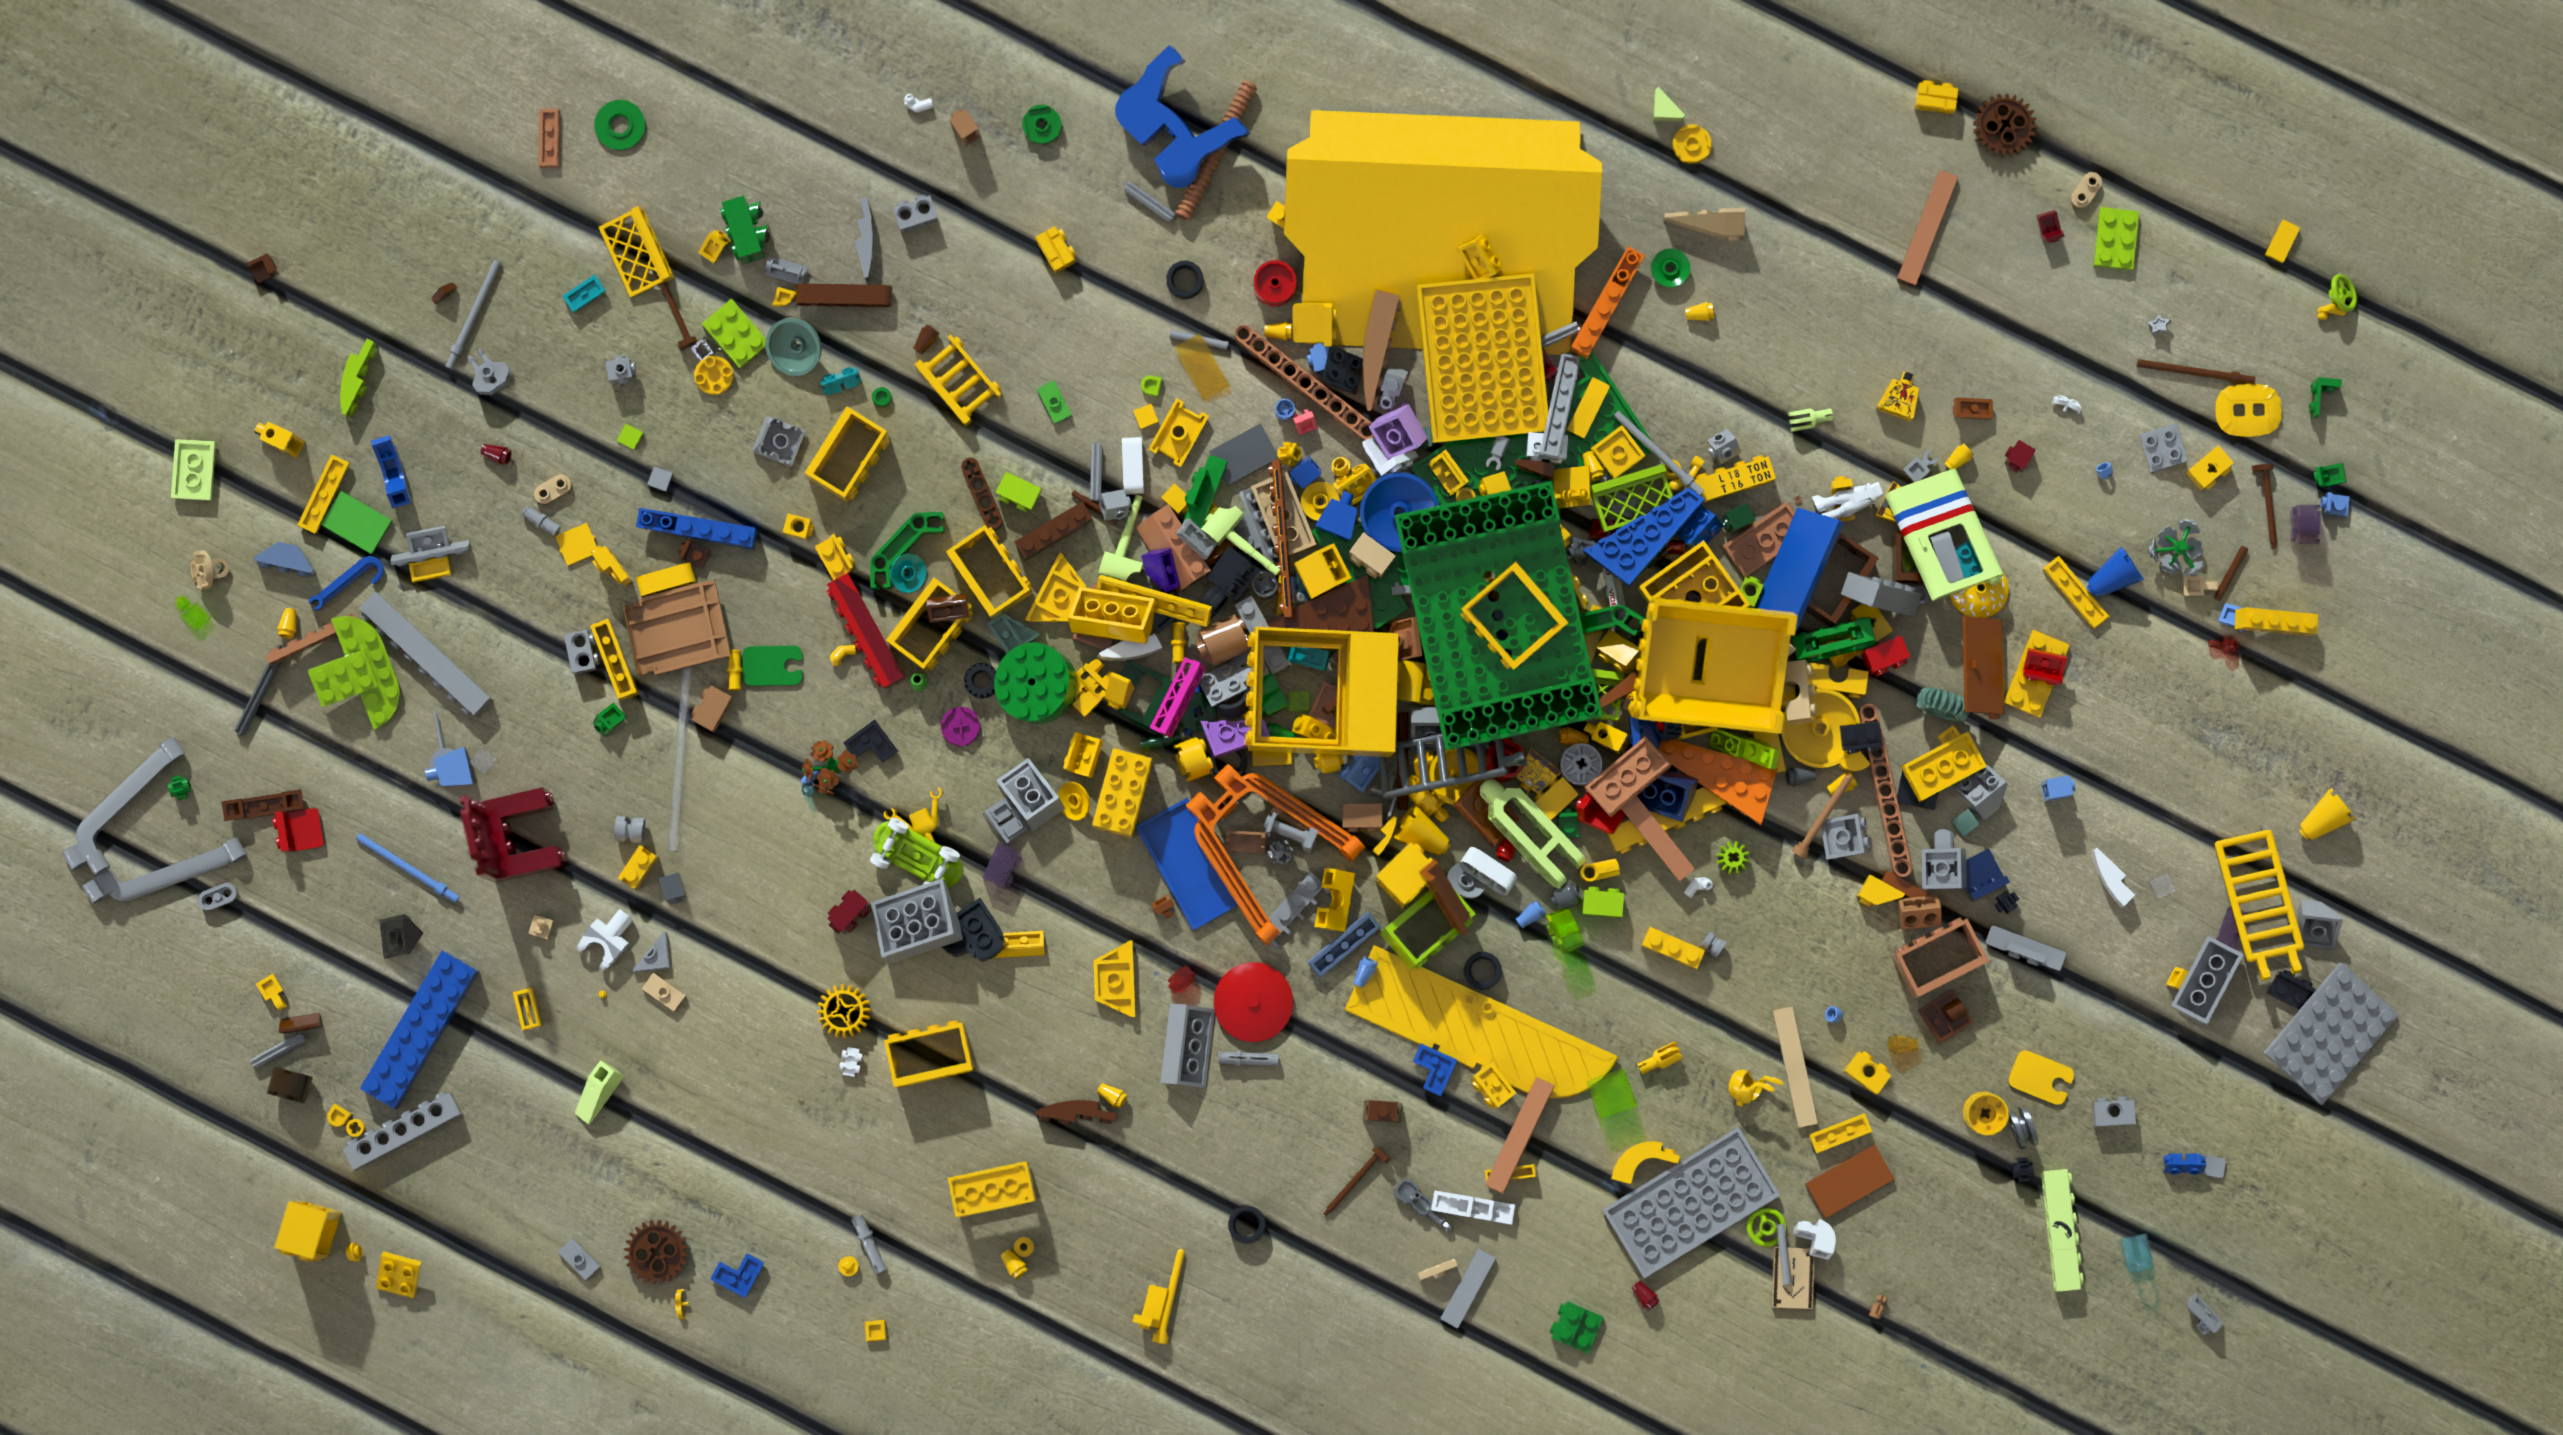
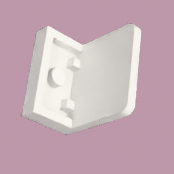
(1380, 461)

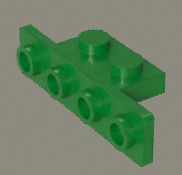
(1204, 489)

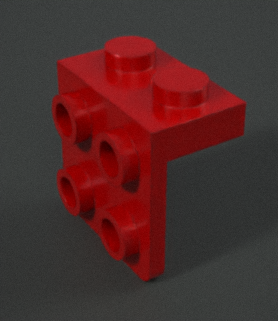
(1593, 814)
(298, 830)

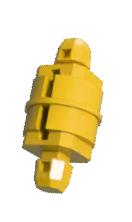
(1428, 801)

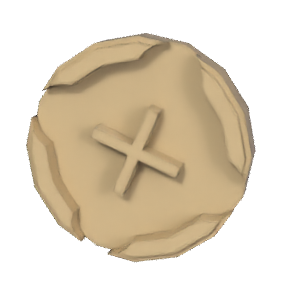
(203, 569)

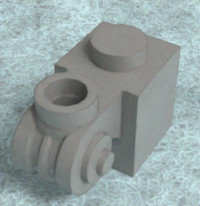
(1392, 387)

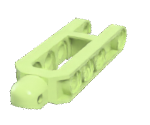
(1496, 798)

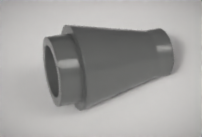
(1799, 776)

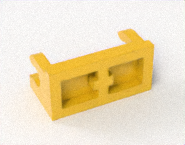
(1448, 472)

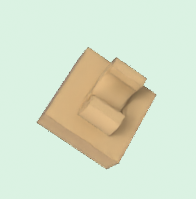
(541, 927)

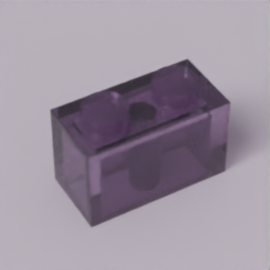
(1002, 865)

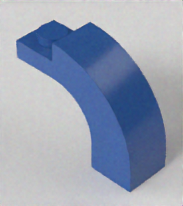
(392, 470)

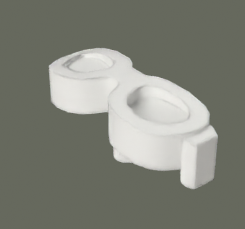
(2062, 400)

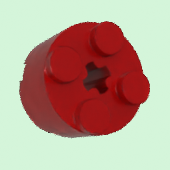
(1510, 748)

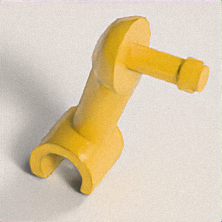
(1696, 464)

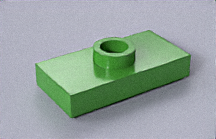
(1054, 402)

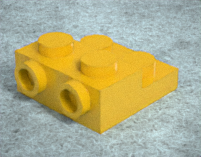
(607, 562)

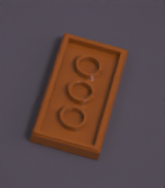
(1849, 1181)

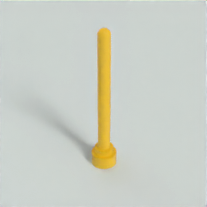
(1161, 1334)

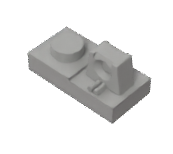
(2209, 1320)

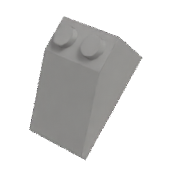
(1030, 794)

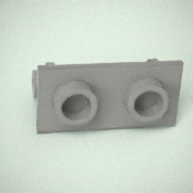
(786, 270)

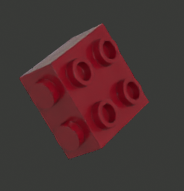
(844, 917)

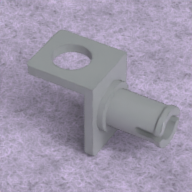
(1379, 794)

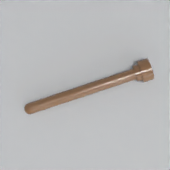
(1802, 848)

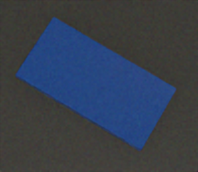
(1799, 563)
(1184, 865)

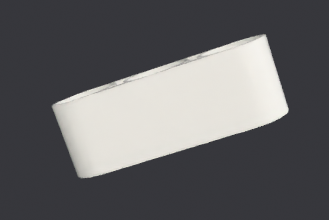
(1132, 465)
(1488, 871)

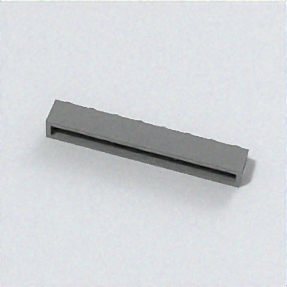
(425, 653)

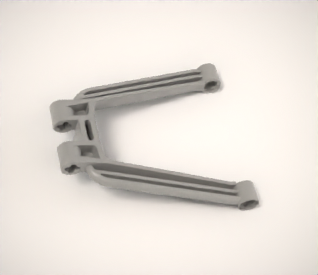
(88, 852)

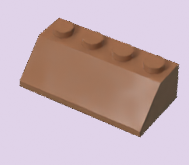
(1160, 533)

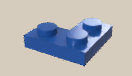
(1440, 1066)
(738, 1280)

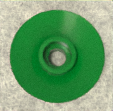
(1673, 258)

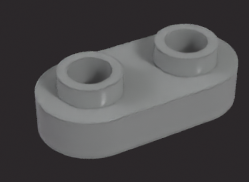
(218, 896)

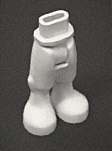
(1851, 500)

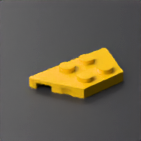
(1056, 594)
(1116, 979)

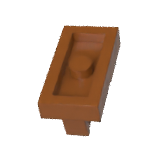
(1973, 408)

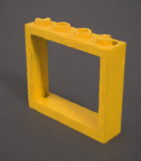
(1494, 645)

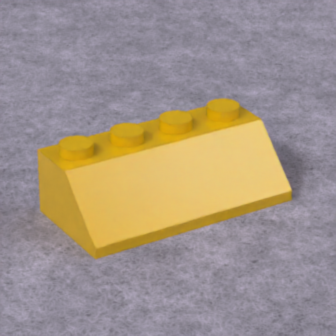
(1112, 615)

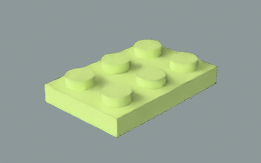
(193, 470)

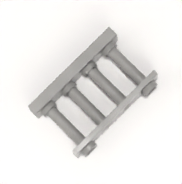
(1306, 838)

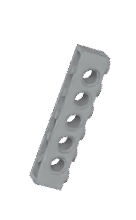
(450, 1111)

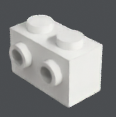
(1534, 445)

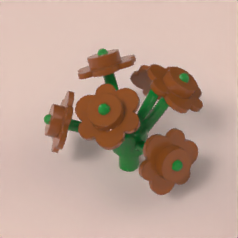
(827, 778)

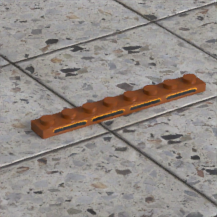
(1280, 530)

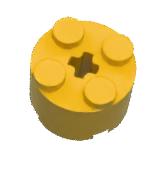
(1192, 759)

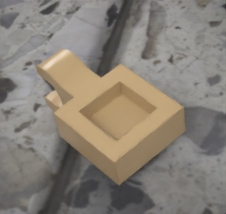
(2195, 586)

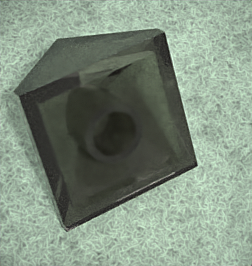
(398, 935)

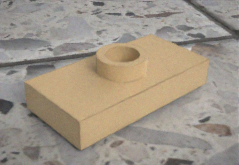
(663, 992)
(1437, 1270)

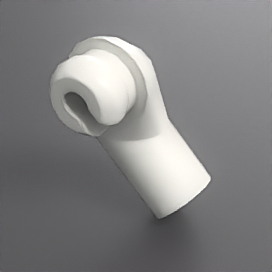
(916, 105)
(1701, 883)

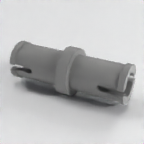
(541, 520)

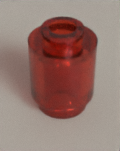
(1181, 979)

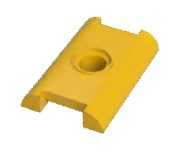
(1178, 447)

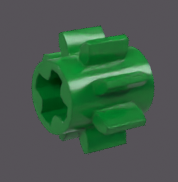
(179, 787)

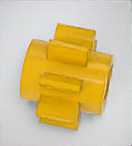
(1289, 453)

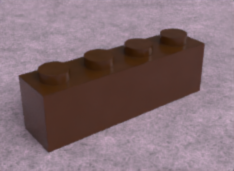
(1054, 531)

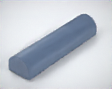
(1343, 944)

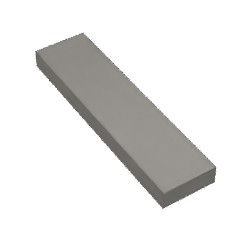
(1468, 1288)

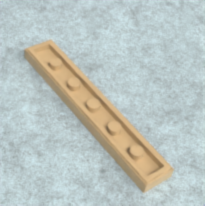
(1795, 1067)

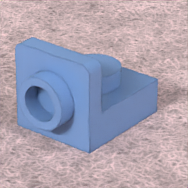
(2335, 504)
(2228, 616)

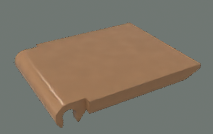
(677, 629)

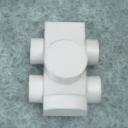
(851, 1058)

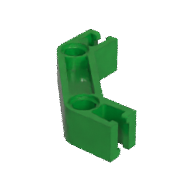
(901, 543)
(1607, 619)

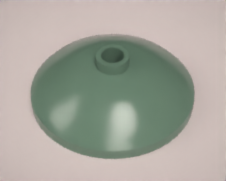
(783, 347)

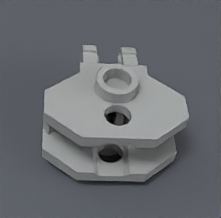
(487, 373)

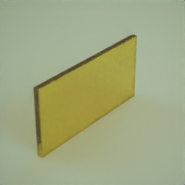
(1202, 366)

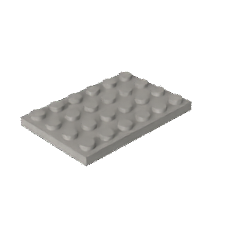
(2330, 1033)

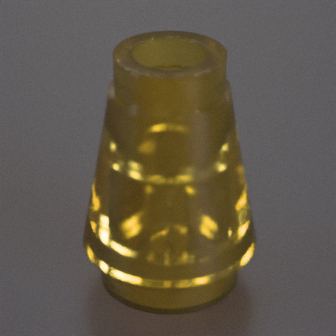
(1901, 1044)

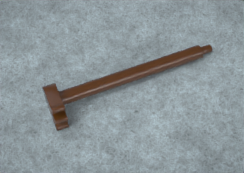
(688, 340)
(2268, 499)
(1378, 1154)

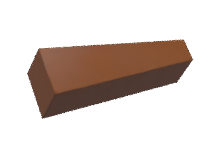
(1620, 690)
(1902, 885)

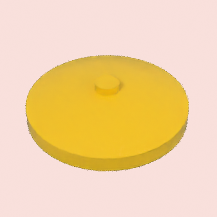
(1819, 742)

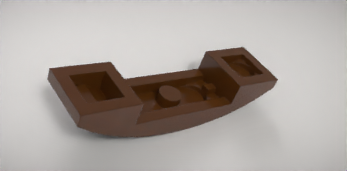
(262, 805)

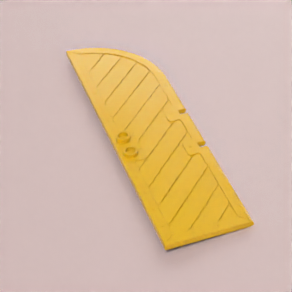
(1475, 1028)

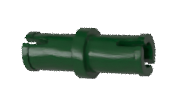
(1160, 741)

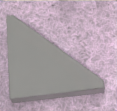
(656, 957)

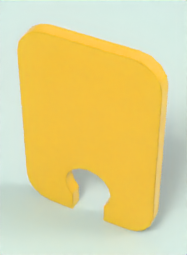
(2035, 1076)

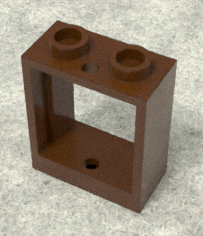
(1897, 575)

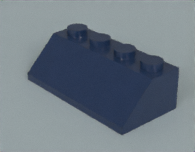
(1670, 794)

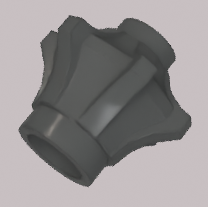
(1576, 549)

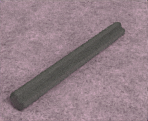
(257, 697)

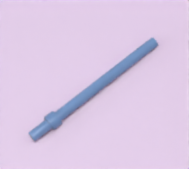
(439, 888)

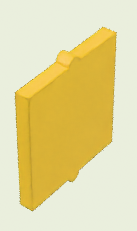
(576, 544)

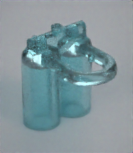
(2137, 1252)

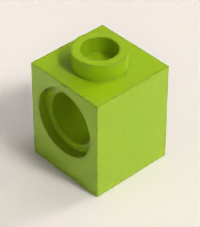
(1755, 583)

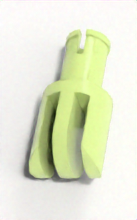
(1811, 418)

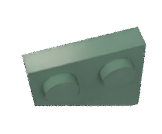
(1011, 632)

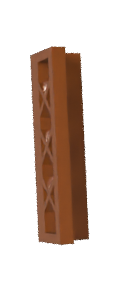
(1445, 896)

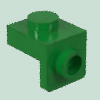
(2330, 475)

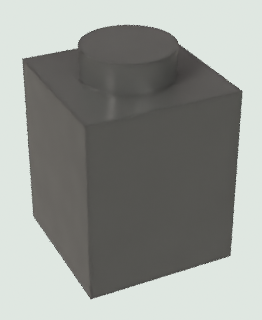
(672, 888)

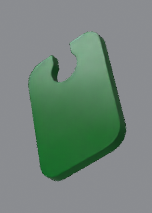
(767, 665)

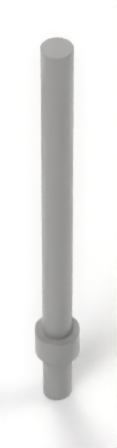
(457, 348)
(1686, 479)

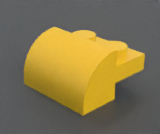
(1414, 684)

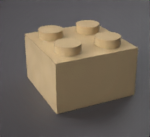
(1371, 556)

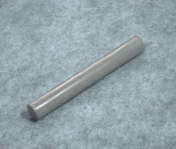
(1209, 341)
(1783, 1254)

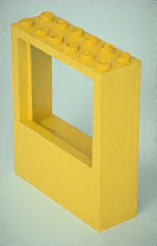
(1364, 691)

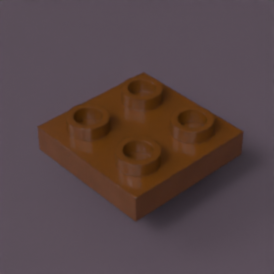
(1945, 1016)

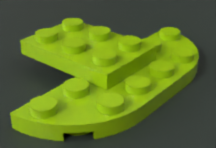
(362, 670)

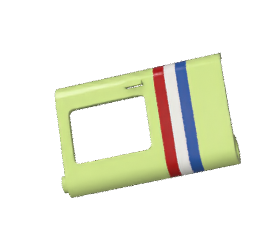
(1931, 508)

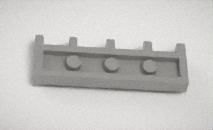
(1295, 903)

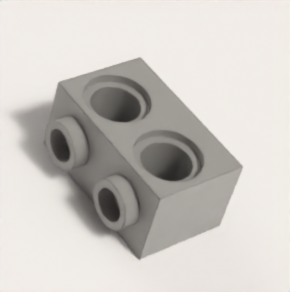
(917, 219)
(576, 653)

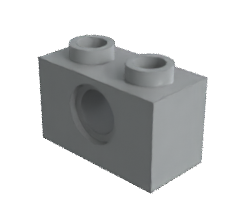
(2125, 1114)

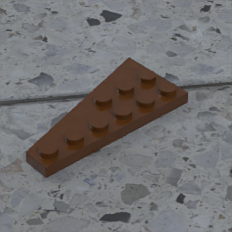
(1340, 610)

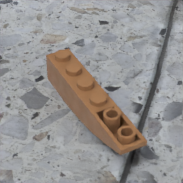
(1376, 342)

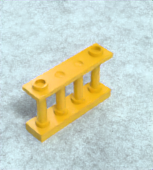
(952, 398)

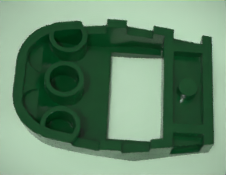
(1134, 673)

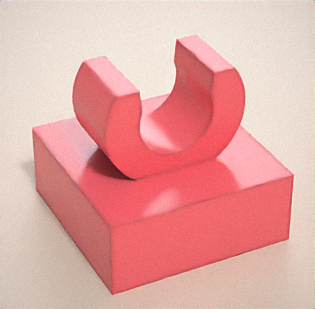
(1305, 422)

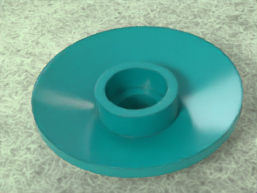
(915, 574)

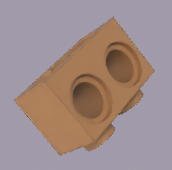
(964, 127)
(1919, 912)

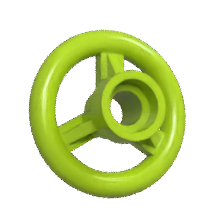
(2339, 293)
(1761, 1213)

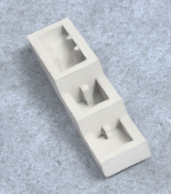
(1473, 1207)

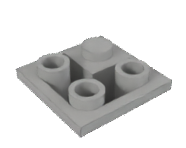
(1983, 791)

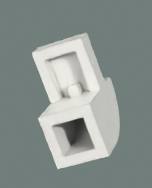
(1821, 1235)

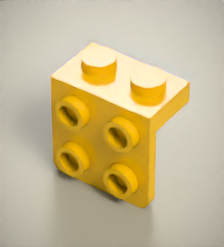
(1314, 323)

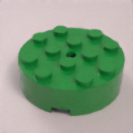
(1035, 683)

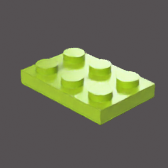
(2116, 238)
(735, 333)

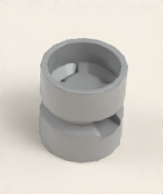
(629, 829)

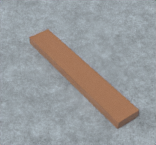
(1927, 227)
(1658, 838)
(1519, 1135)

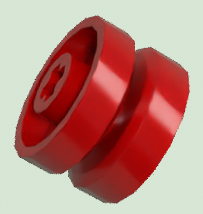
(1275, 295)

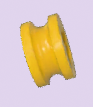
(350, 1131)

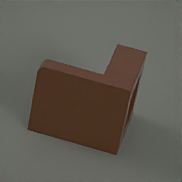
(263, 268)

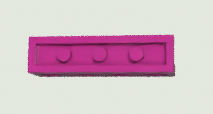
(1180, 699)

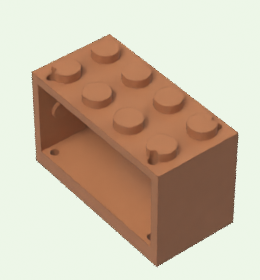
(1972, 941)

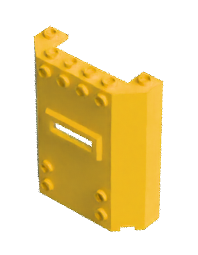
(1740, 668)

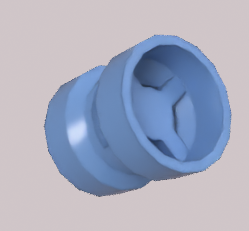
(1287, 407)

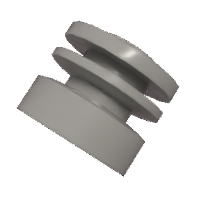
(1569, 768)

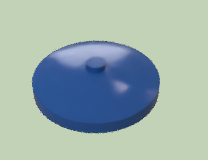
(1392, 496)

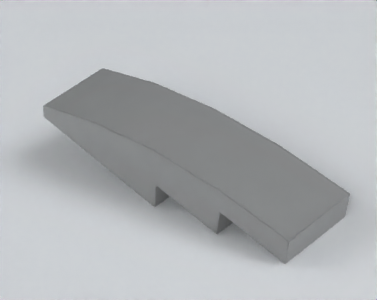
(865, 246)

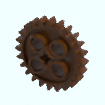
(2019, 135)
(642, 1241)

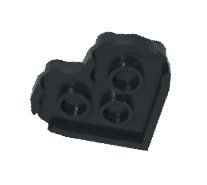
(980, 933)

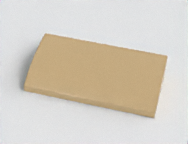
(1298, 529)

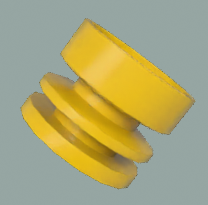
(1997, 1113)

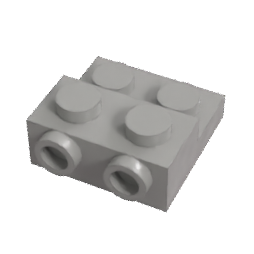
(1845, 836)

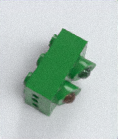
(742, 229)

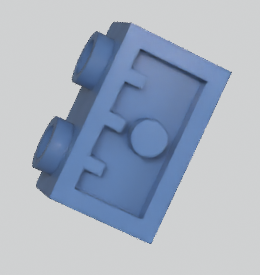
(1360, 771)

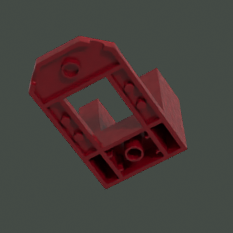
(490, 834)

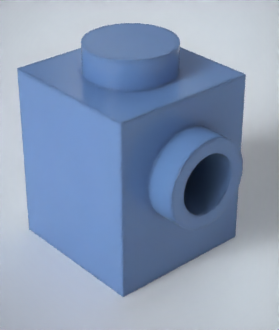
(1318, 357)

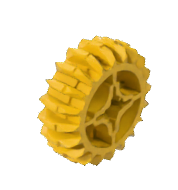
(849, 1027)

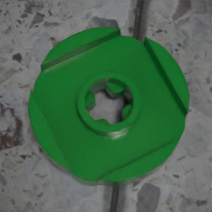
(1049, 116)

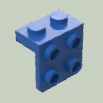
(1700, 527)

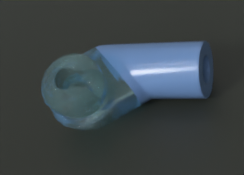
(807, 786)

